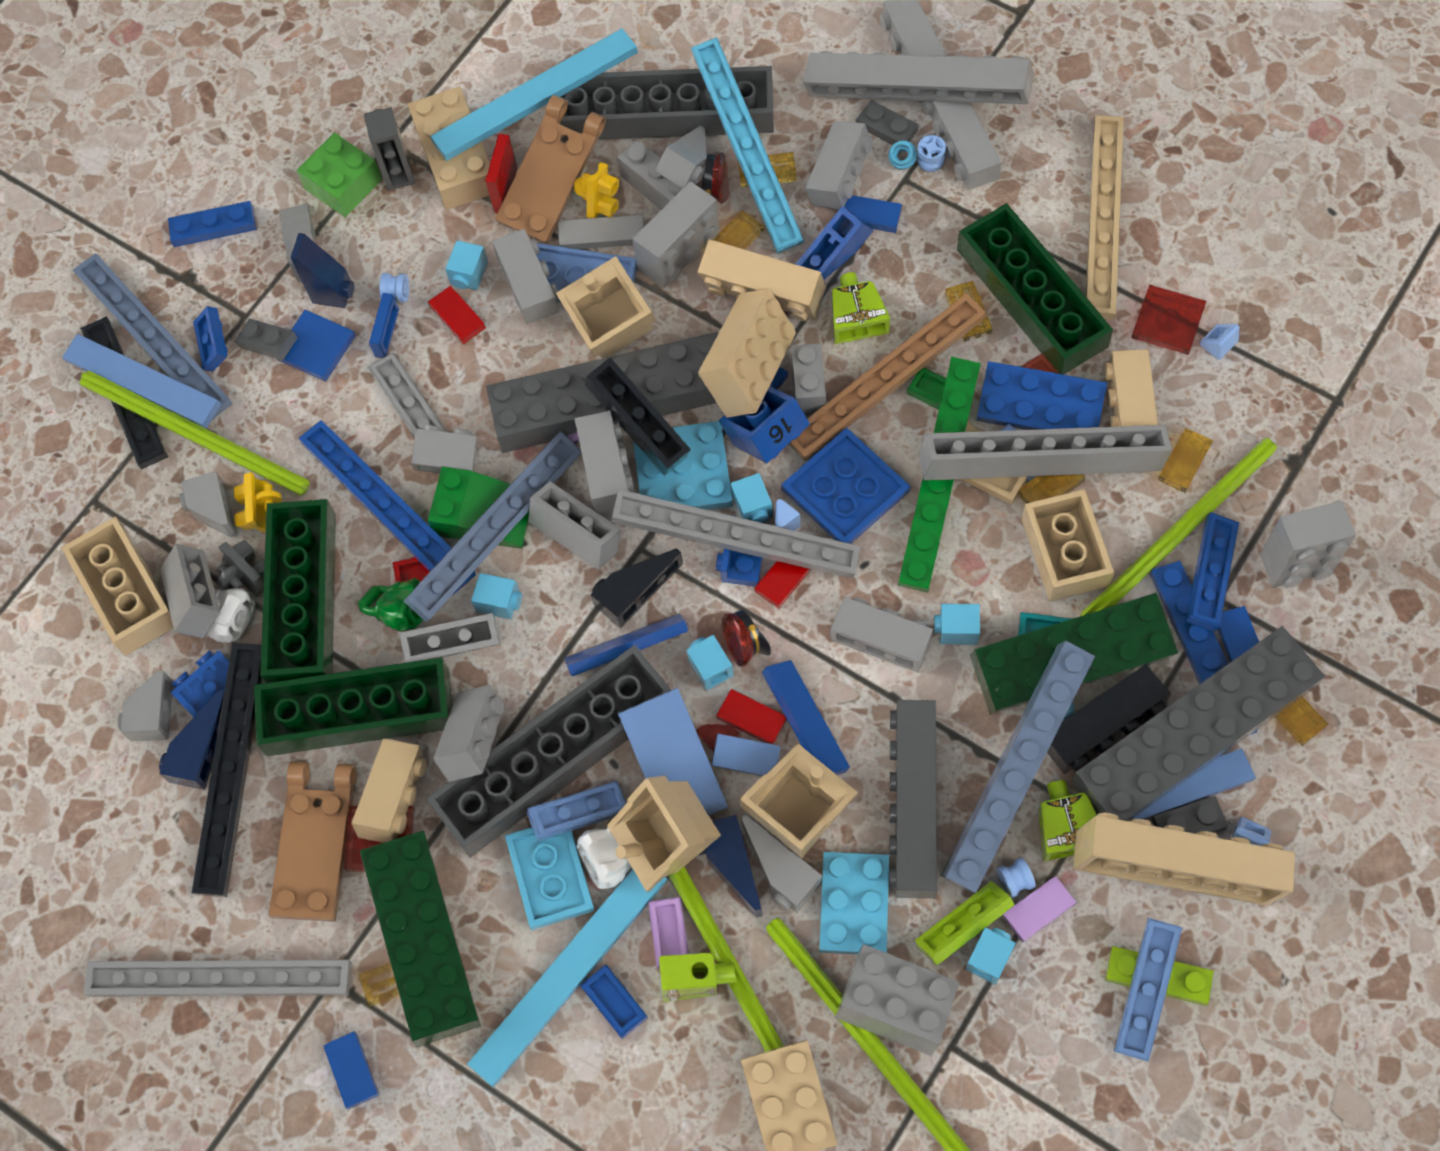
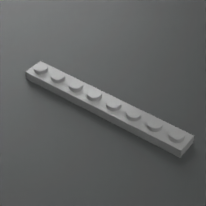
(735, 534)
(218, 978)

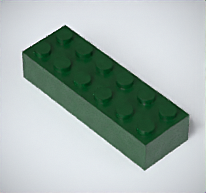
(1034, 289)
(298, 590)
(1117, 636)
(352, 706)
(419, 939)

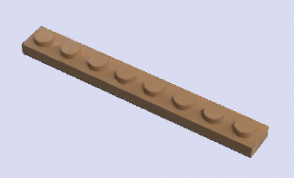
(888, 375)

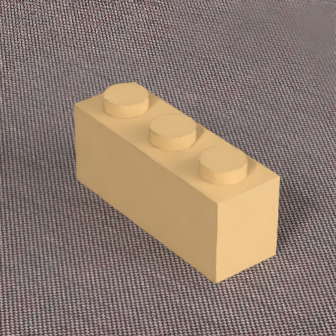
(1131, 388)
(389, 791)

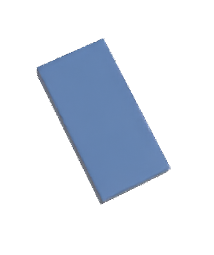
(744, 755)

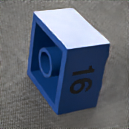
(768, 430)

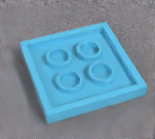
(696, 481)

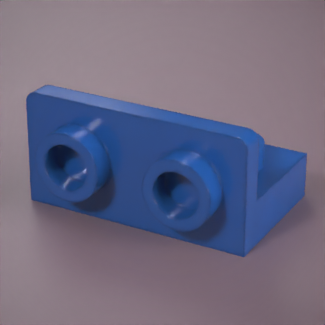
(739, 567)
(198, 688)

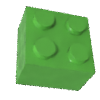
(339, 174)

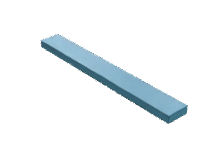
(533, 94)
(747, 145)
(562, 979)

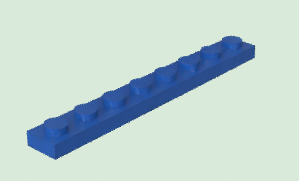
(376, 496)

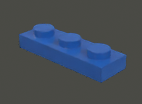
(212, 224)

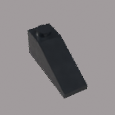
(631, 587)

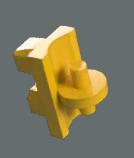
(598, 192)
(255, 496)

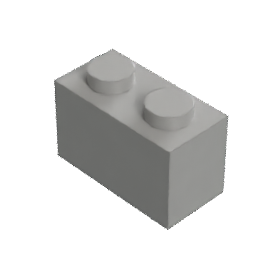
(808, 377)
(445, 449)

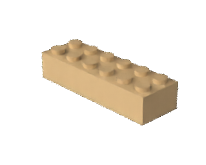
(1184, 859)

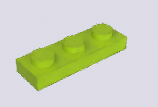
(964, 923)
(1185, 982)

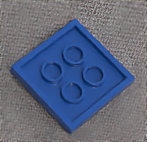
(845, 487)

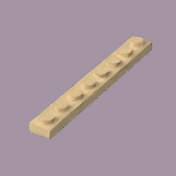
(1105, 214)

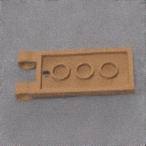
(549, 173)
(312, 846)

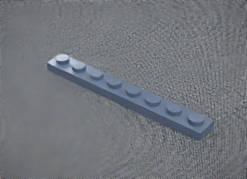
(146, 329)
(491, 528)

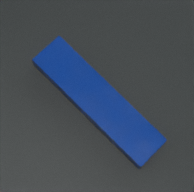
(1212, 572)
(613, 648)
(804, 715)

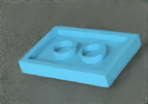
(549, 877)
(854, 902)

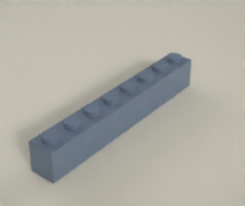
(1017, 766)

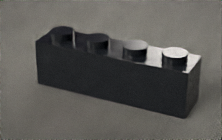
(637, 416)
(1107, 718)

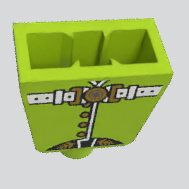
(857, 310)
(1061, 819)
(678, 976)

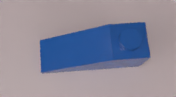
(836, 243)

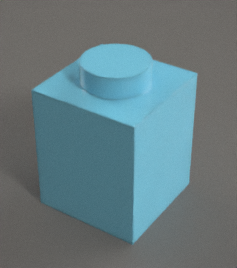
(466, 265)
(752, 499)
(496, 596)
(958, 624)
(709, 662)
(991, 955)

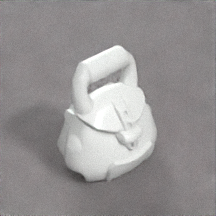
(234, 616)
(599, 858)

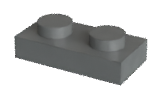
(887, 124)
(266, 339)
(1195, 817)

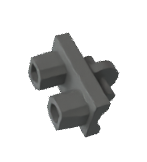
(237, 572)

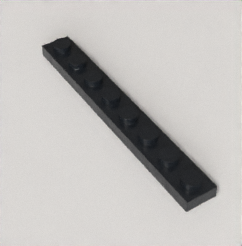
(228, 773)

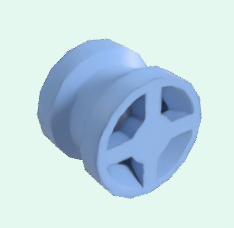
(926, 147)
(395, 285)
(1016, 877)

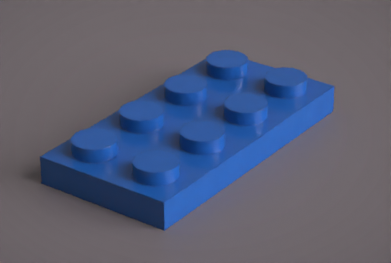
(1039, 399)

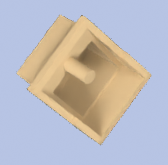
(607, 309)
(797, 800)
(661, 829)

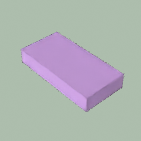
(1039, 909)
(668, 927)

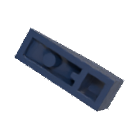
(321, 274)
(192, 750)
(730, 861)

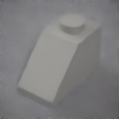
(208, 502)
(148, 710)

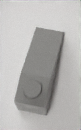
(684, 158)
(295, 221)
(785, 872)

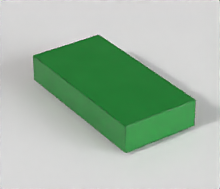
(927, 387)

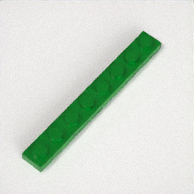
(935, 494)

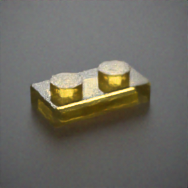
(1049, 486)

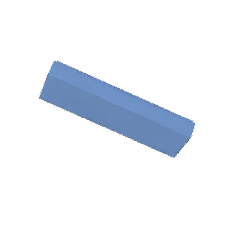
(576, 811)

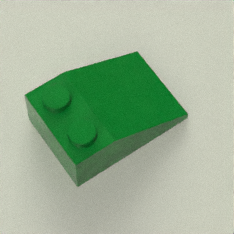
(463, 499)

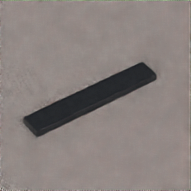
(139, 431)

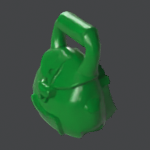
(390, 606)

